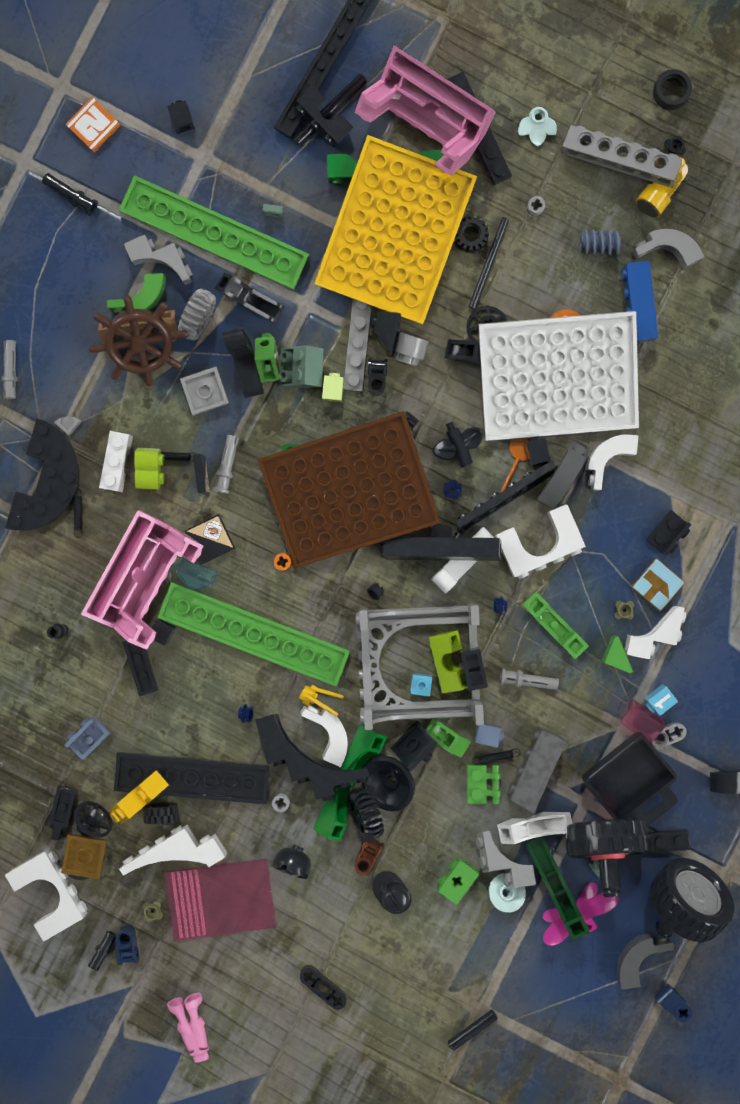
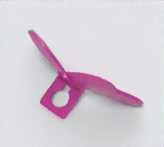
(588, 905)

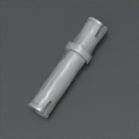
(9, 376)

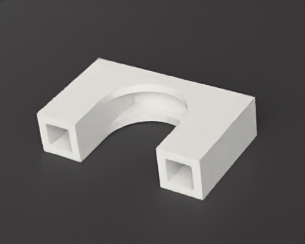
(567, 542)
(46, 867)

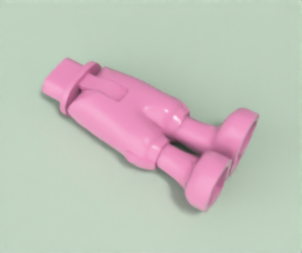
(192, 1032)

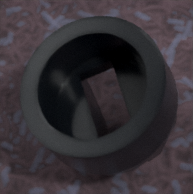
(375, 591)

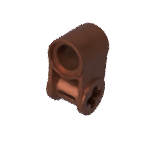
(368, 852)

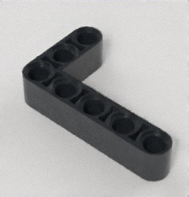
(241, 350)

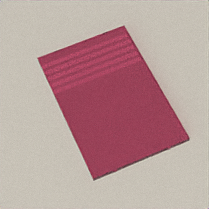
(220, 899)

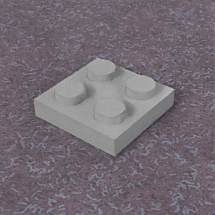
(204, 391)

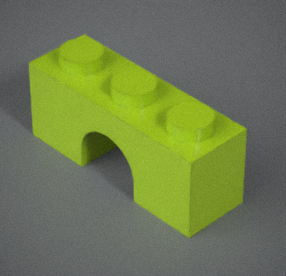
(442, 647)

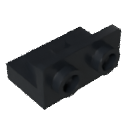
(668, 533)

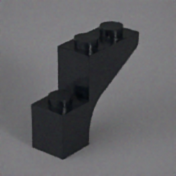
(249, 298)

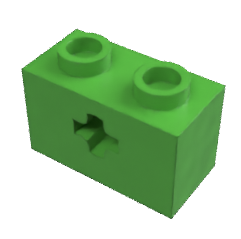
(456, 890)

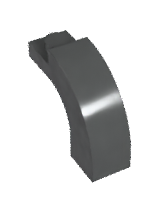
(564, 475)
(634, 953)

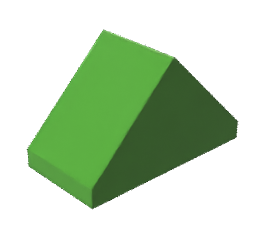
(616, 655)

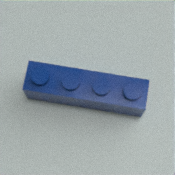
(640, 298)

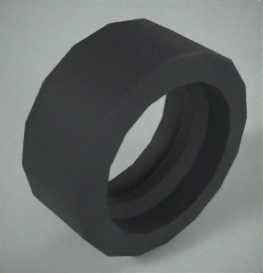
(677, 75)

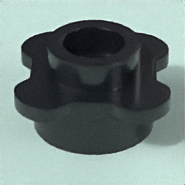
(678, 141)

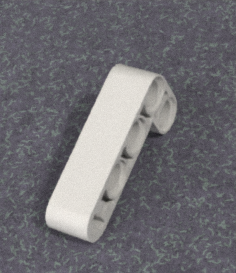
(454, 570)

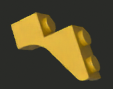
(138, 798)

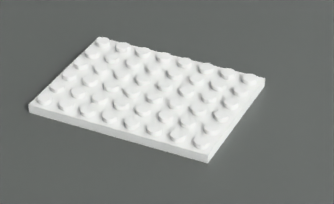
(559, 375)

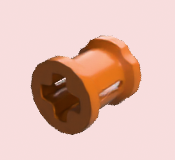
(277, 559)

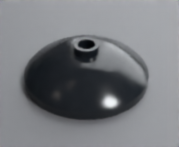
(390, 793)

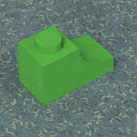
(448, 737)

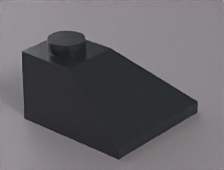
(386, 328)

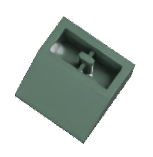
(301, 367)

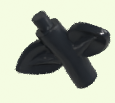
(458, 444)

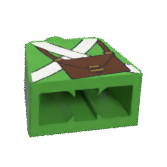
(267, 350)

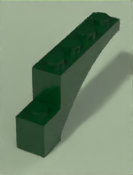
(557, 888)

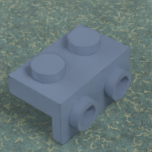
(87, 738)

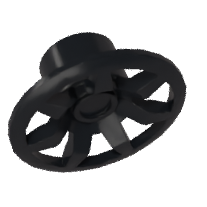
(485, 319)
(89, 822)

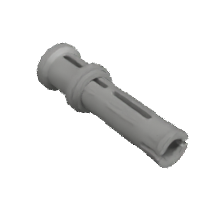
(224, 473)
(519, 679)

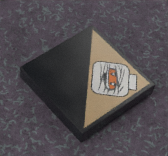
(201, 474)
(213, 537)

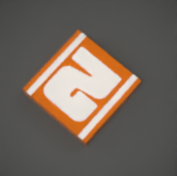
(93, 124)

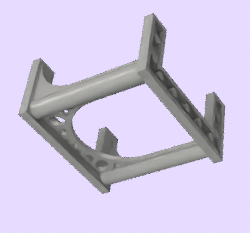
(378, 711)

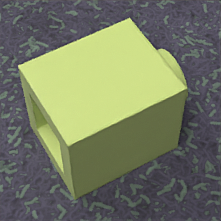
(333, 388)

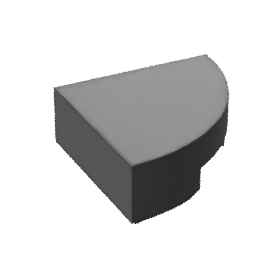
(68, 424)

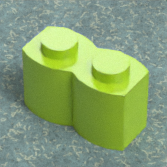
(148, 468)

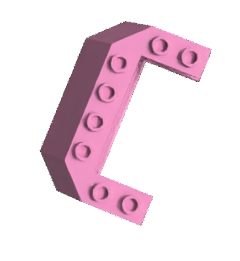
(429, 105)
(136, 575)

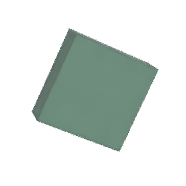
(273, 211)

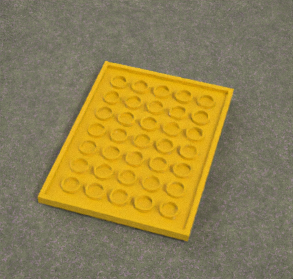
(394, 230)

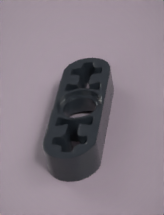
(323, 979)

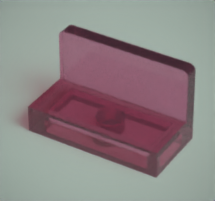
(640, 719)

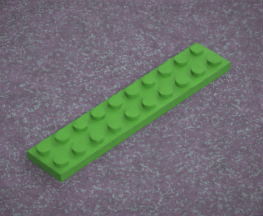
(214, 232)
(253, 634)

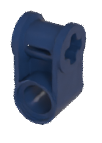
(127, 949)
(672, 1001)

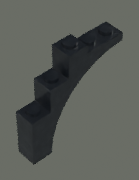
(324, 779)

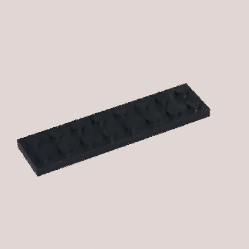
(195, 777)

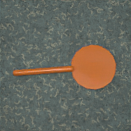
(517, 450)

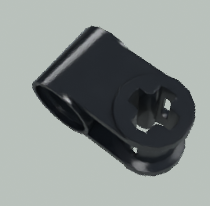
(377, 373)

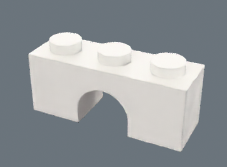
(116, 453)

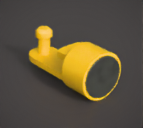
(657, 197)

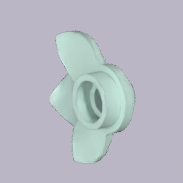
(535, 128)

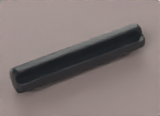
(472, 1030)

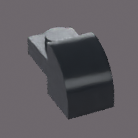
(725, 782)

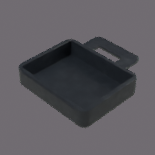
(631, 779)

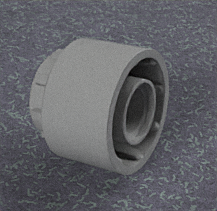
(409, 348)

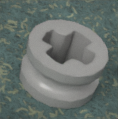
(530, 208)
(286, 800)

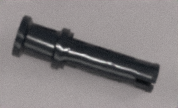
(77, 198)

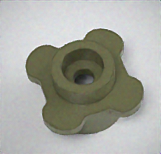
(629, 610)
(148, 915)

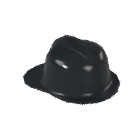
(391, 892)

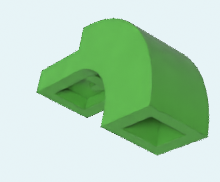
(147, 298)

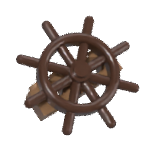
(138, 335)

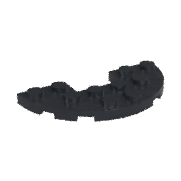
(56, 481)

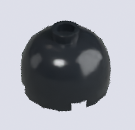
(293, 862)

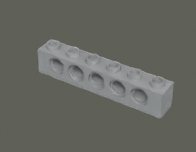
(628, 164)

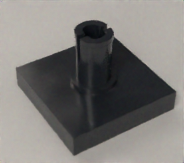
(414, 746)

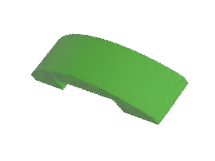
(555, 625)

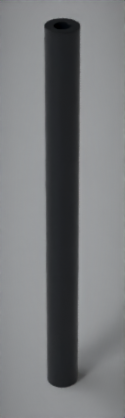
(488, 263)

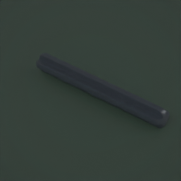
(332, 107)

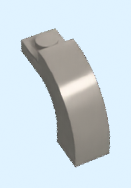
(675, 241)

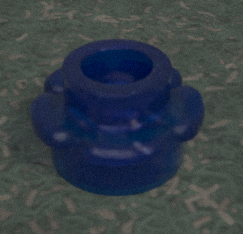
(457, 489)
(500, 605)
(245, 713)

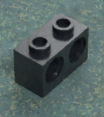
(473, 669)

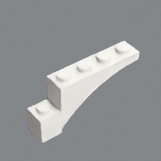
(178, 846)

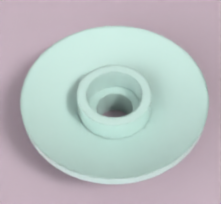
(513, 900)

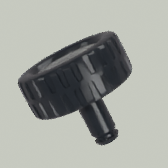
(691, 901)

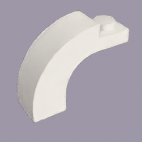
(603, 452)
(337, 743)

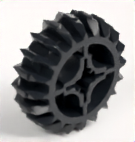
(366, 814)

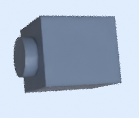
(489, 734)

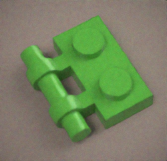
(477, 784)

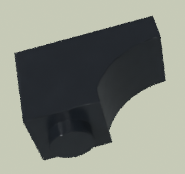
(463, 351)

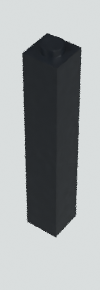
(442, 549)

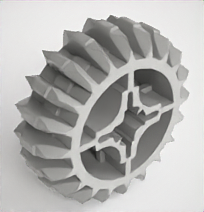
(197, 313)

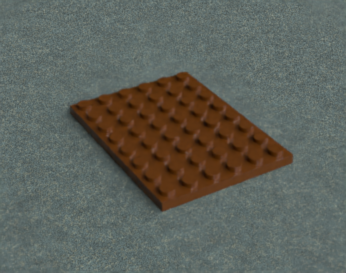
(349, 490)

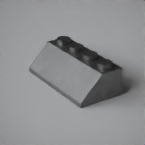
(536, 769)

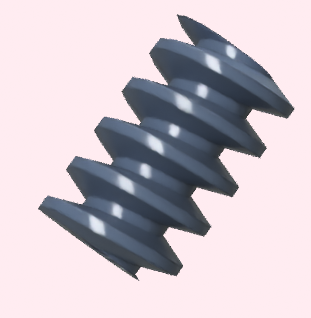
(600, 241)

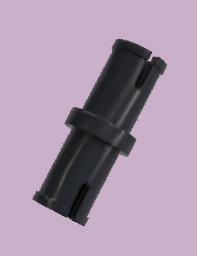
(57, 631)
(102, 950)

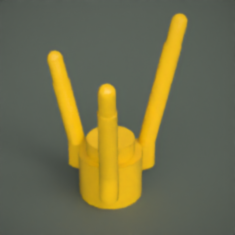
(310, 696)

